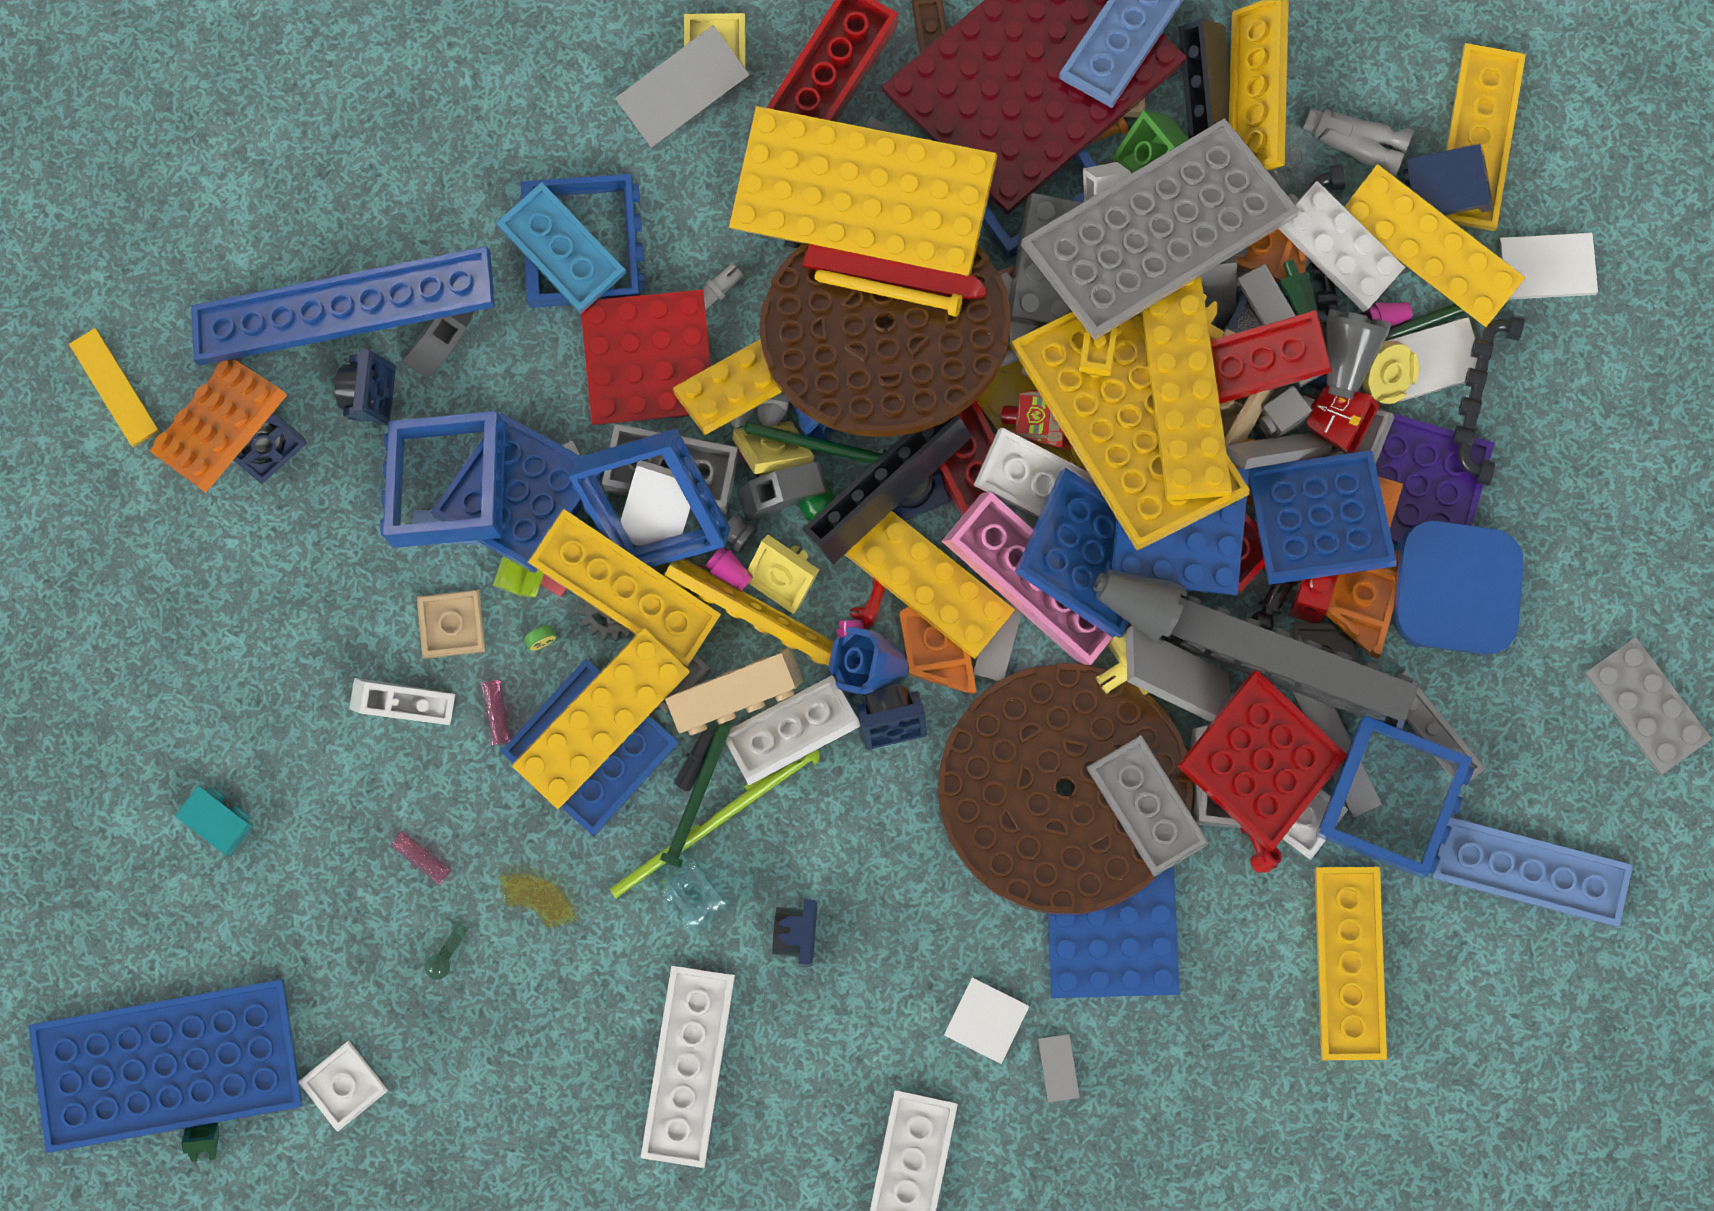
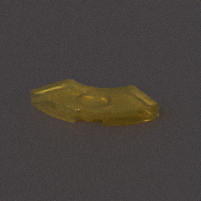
(538, 896)

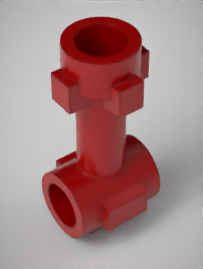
(1264, 860)

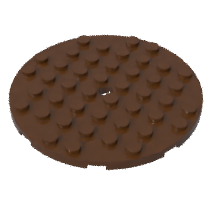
(872, 381)
(1003, 795)

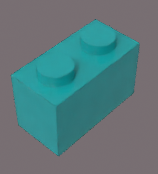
(214, 820)

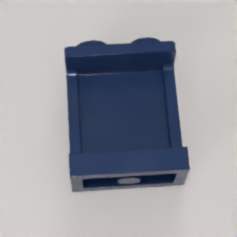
(1451, 179)

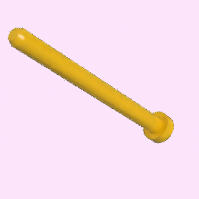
(951, 304)

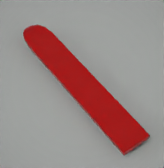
(893, 272)

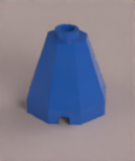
(866, 662)

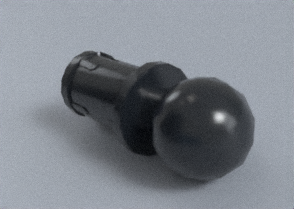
(1271, 605)

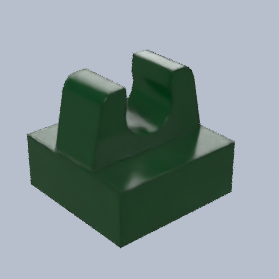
(201, 1139)

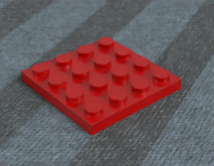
(641, 351)
(1262, 760)

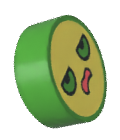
(540, 638)

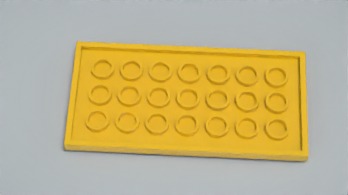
(863, 191)
(1114, 426)

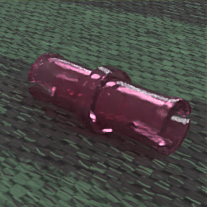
(496, 712)
(420, 858)

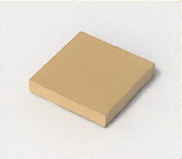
(451, 624)

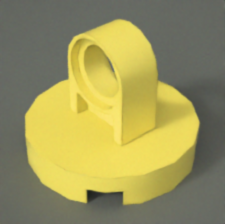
(1392, 373)

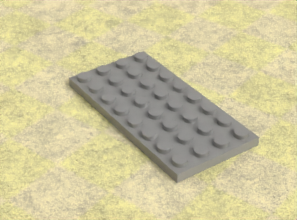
(1159, 228)

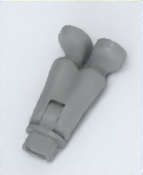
(1360, 138)

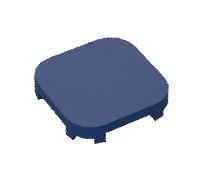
(1458, 588)

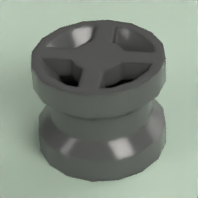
(740, 532)

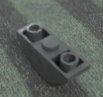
(436, 343)
(781, 489)

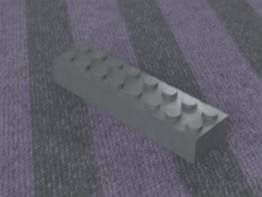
(1293, 664)

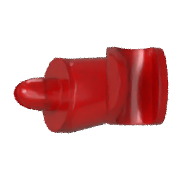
(870, 611)

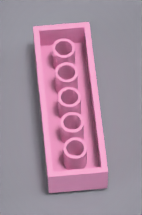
(992, 543)

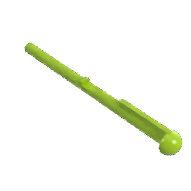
(753, 792)

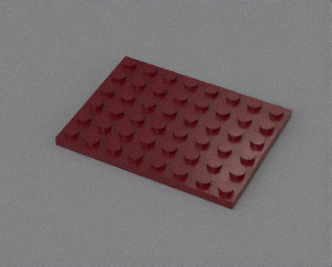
(999, 89)

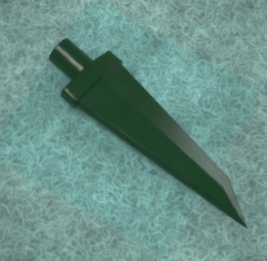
(1298, 288)

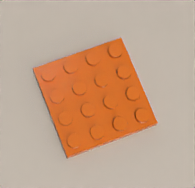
(217, 423)

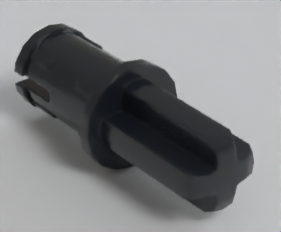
(694, 762)

